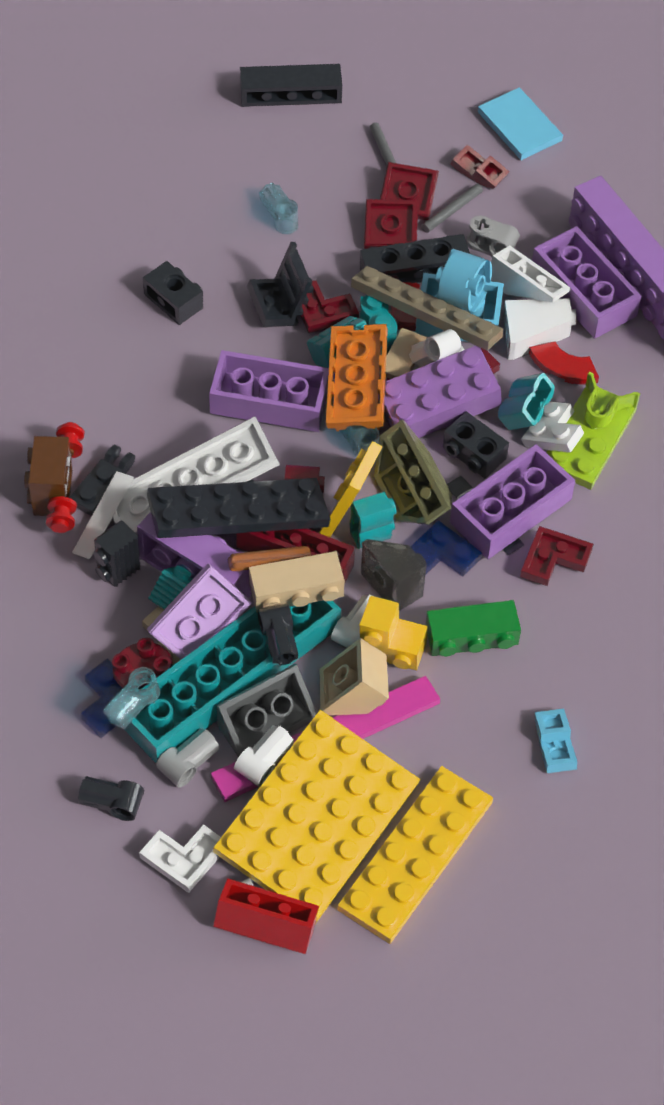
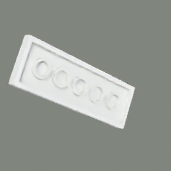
(227, 458)

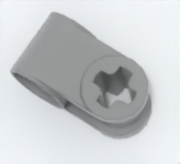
(493, 237)

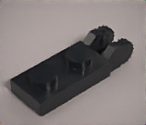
(97, 481)

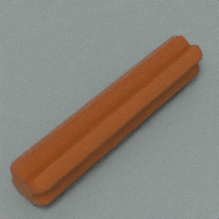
(244, 560)

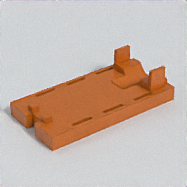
(357, 377)

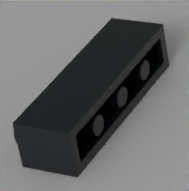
(291, 85)

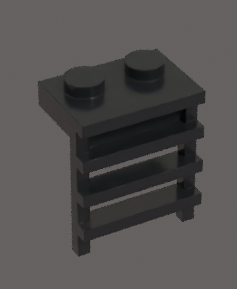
(281, 298)

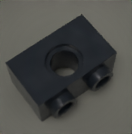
(173, 292)

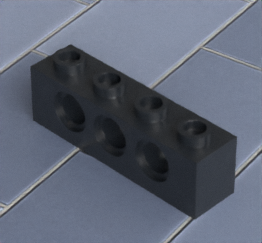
(412, 259)

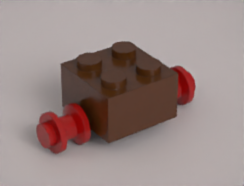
(51, 476)

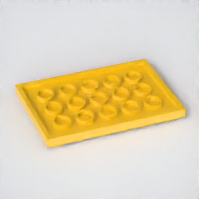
(317, 814)

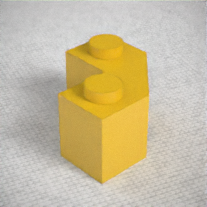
(395, 637)

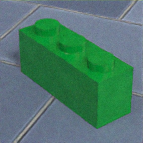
(473, 628)

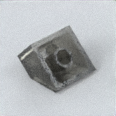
(393, 571)

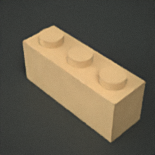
(297, 581)

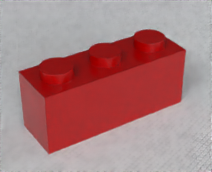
(266, 916)

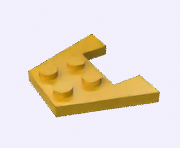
(351, 485)

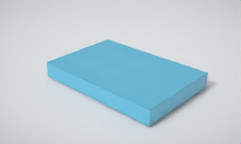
(520, 123)

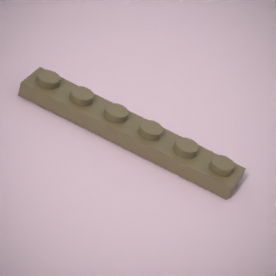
(427, 307)

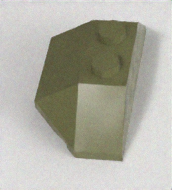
(411, 477)

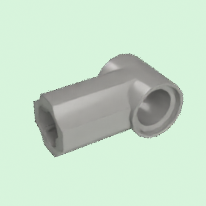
(182, 762)

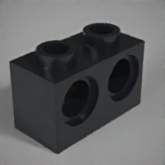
(477, 441)

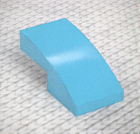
(555, 740)

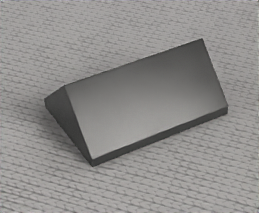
(274, 701)

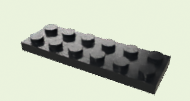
(237, 507)

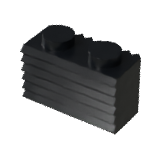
(117, 553)

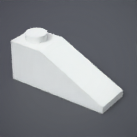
(525, 277)

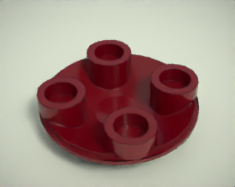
(141, 654)

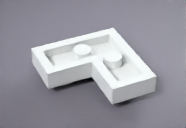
(552, 430)
(182, 864)

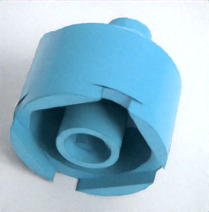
(463, 280)

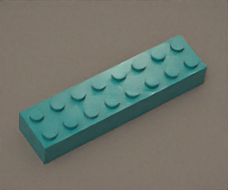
(219, 670)

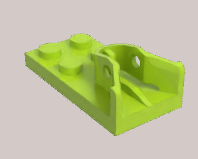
(603, 421)

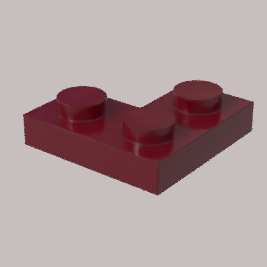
(324, 313)
(551, 549)

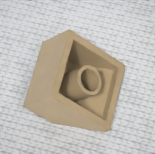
(354, 681)

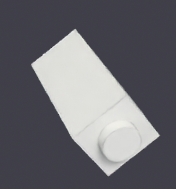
(535, 323)

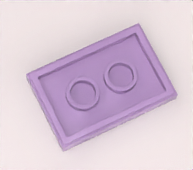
(199, 612)

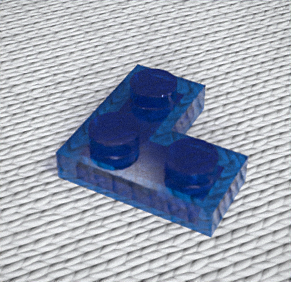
(444, 545)
(104, 684)

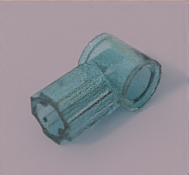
(281, 208)
(131, 699)

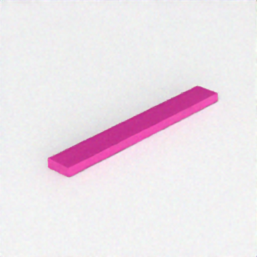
(401, 705)

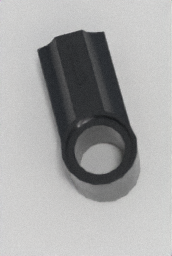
(278, 626)
(119, 799)

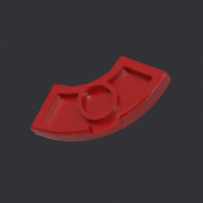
(561, 364)

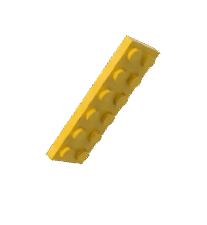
(415, 854)

